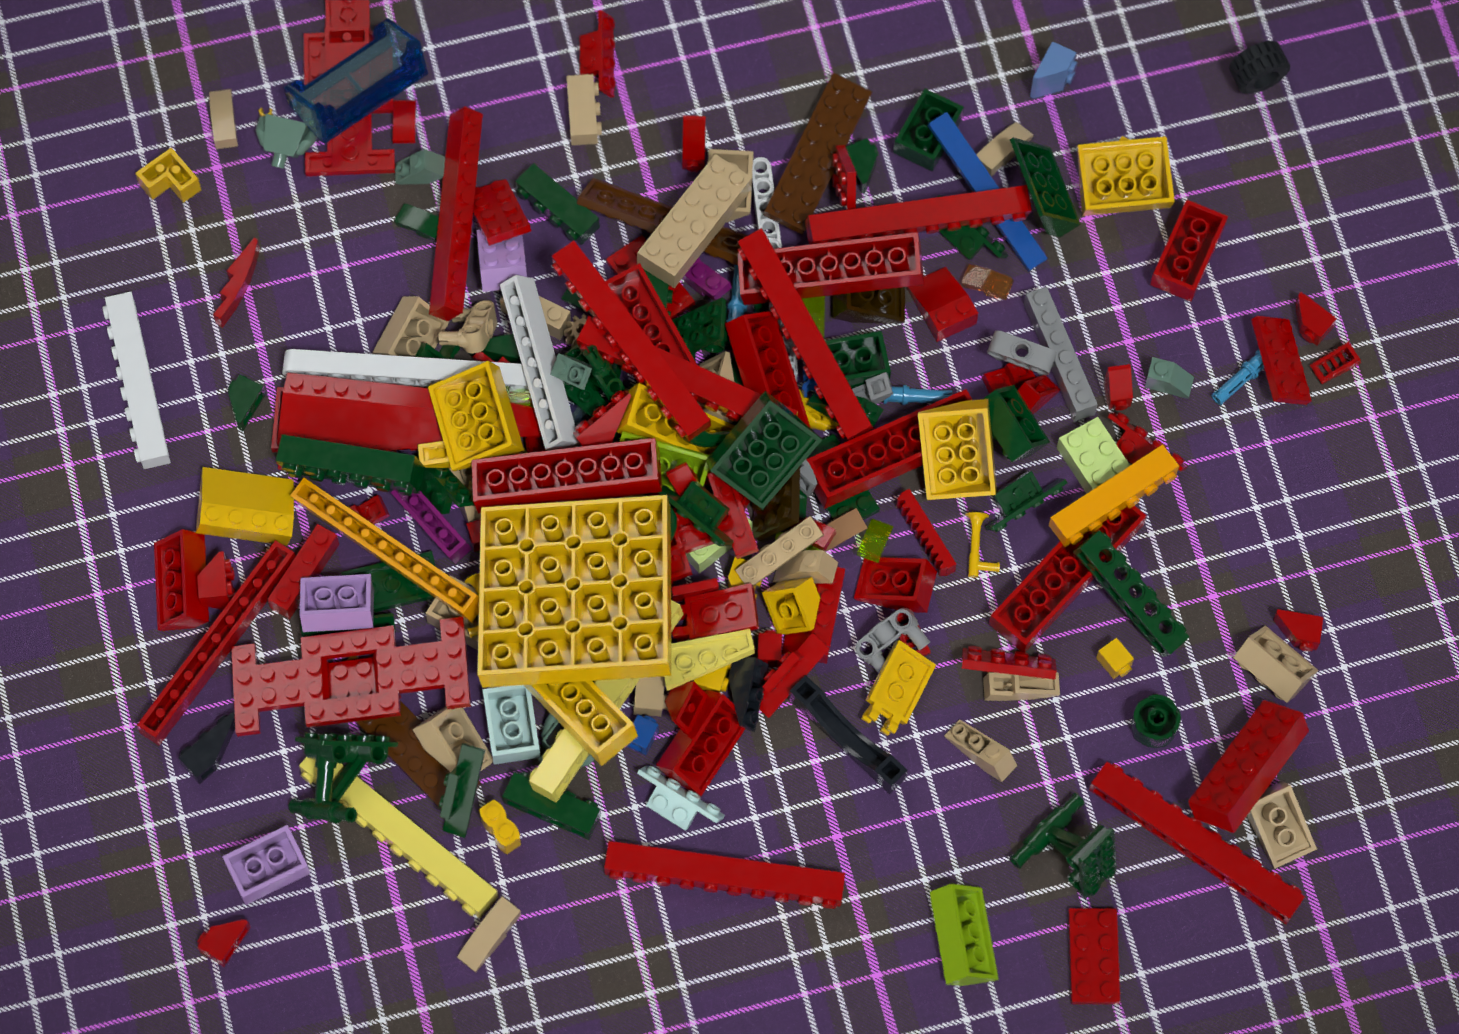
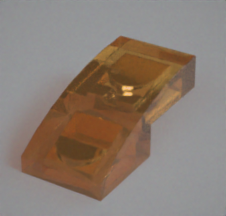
(991, 282)

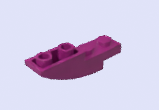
(706, 281)

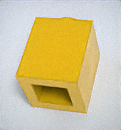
(1115, 659)

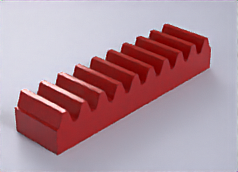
(926, 533)

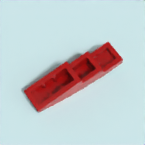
(240, 275)

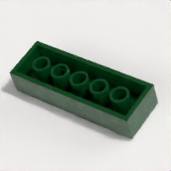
(350, 464)

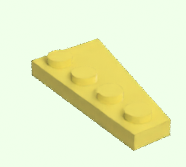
(704, 655)

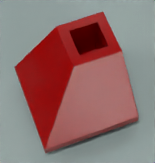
(215, 582)

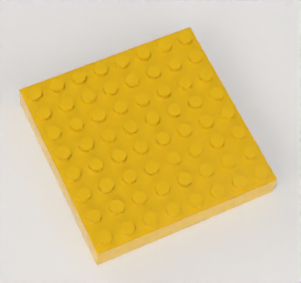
(575, 591)

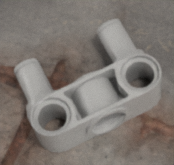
(1004, 347)
(886, 633)

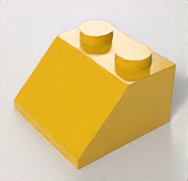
(793, 605)

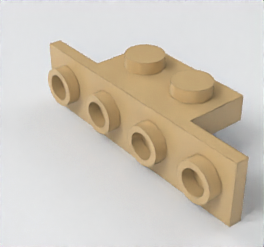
(779, 552)

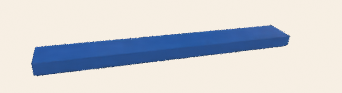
(980, 180)

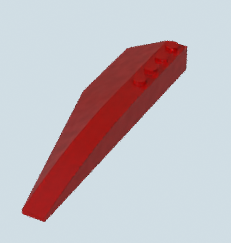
(369, 413)

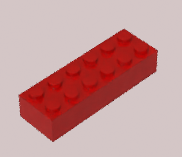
(647, 309)
(764, 359)
(1248, 766)

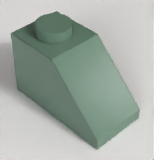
(1169, 378)

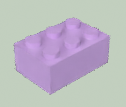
(500, 261)
(336, 603)
(266, 865)

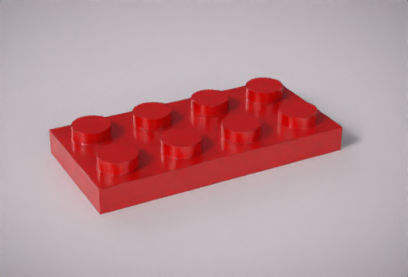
(499, 212)
(627, 258)
(1281, 360)
(1006, 663)
(1094, 956)

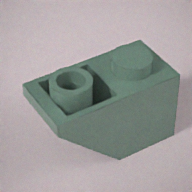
(420, 168)
(571, 370)

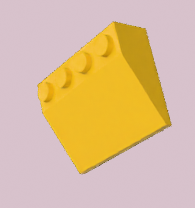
(1125, 176)
(475, 416)
(957, 450)
(245, 506)

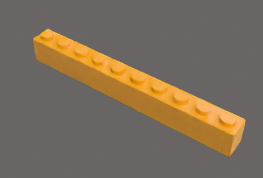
(387, 549)

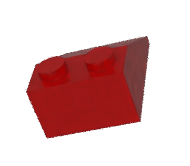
(944, 304)
(897, 583)

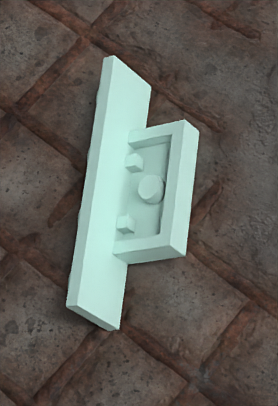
(675, 802)

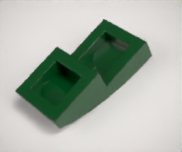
(418, 220)

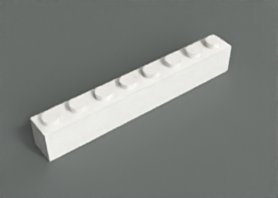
(538, 361)
(137, 380)

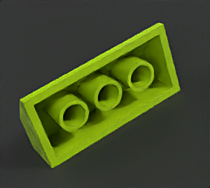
(673, 456)
(963, 935)

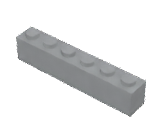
(1066, 365)

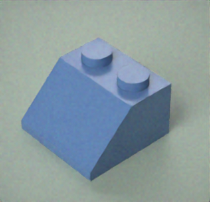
(1054, 71)

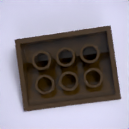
(871, 306)

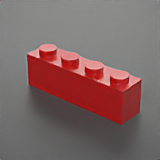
(306, 564)

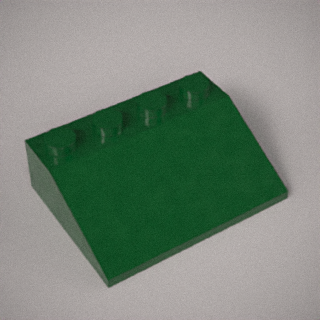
(1046, 187)
(763, 450)

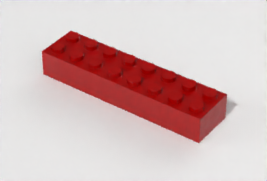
(844, 267)
(872, 457)
(568, 474)
(1056, 584)

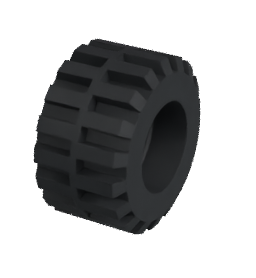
(1259, 67)

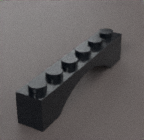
(871, 758)

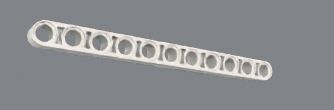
(761, 200)
(391, 369)

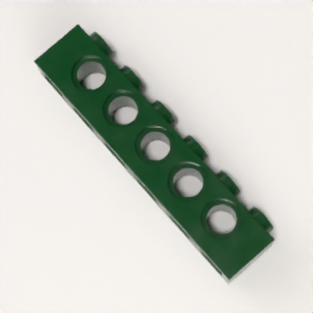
(1088, 554)

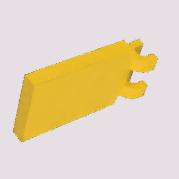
(898, 687)

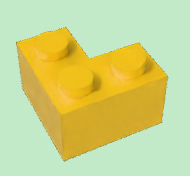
(168, 172)

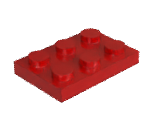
(845, 178)

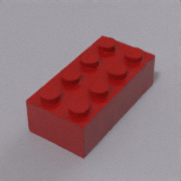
(1189, 250)

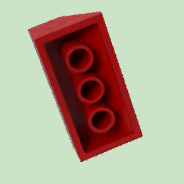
(177, 565)
(826, 616)
(698, 756)

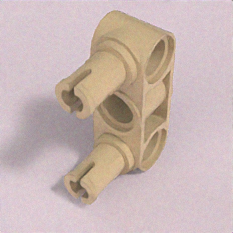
(477, 330)

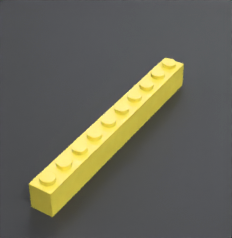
(567, 754)
(413, 843)

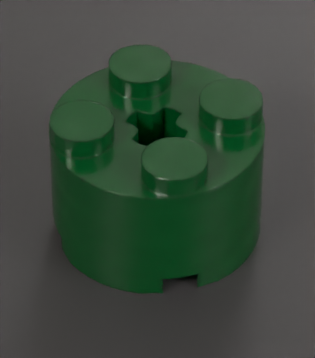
(1147, 731)

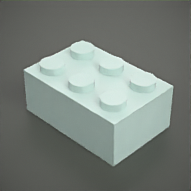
(511, 724)

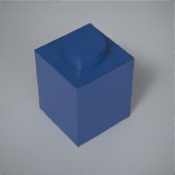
(647, 731)

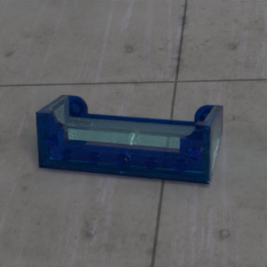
(359, 82)

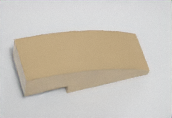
(223, 119)
(1000, 150)
(1016, 687)
(489, 934)

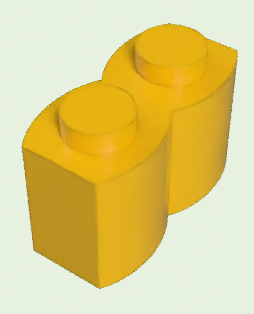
(496, 823)

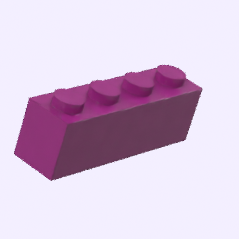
(434, 525)

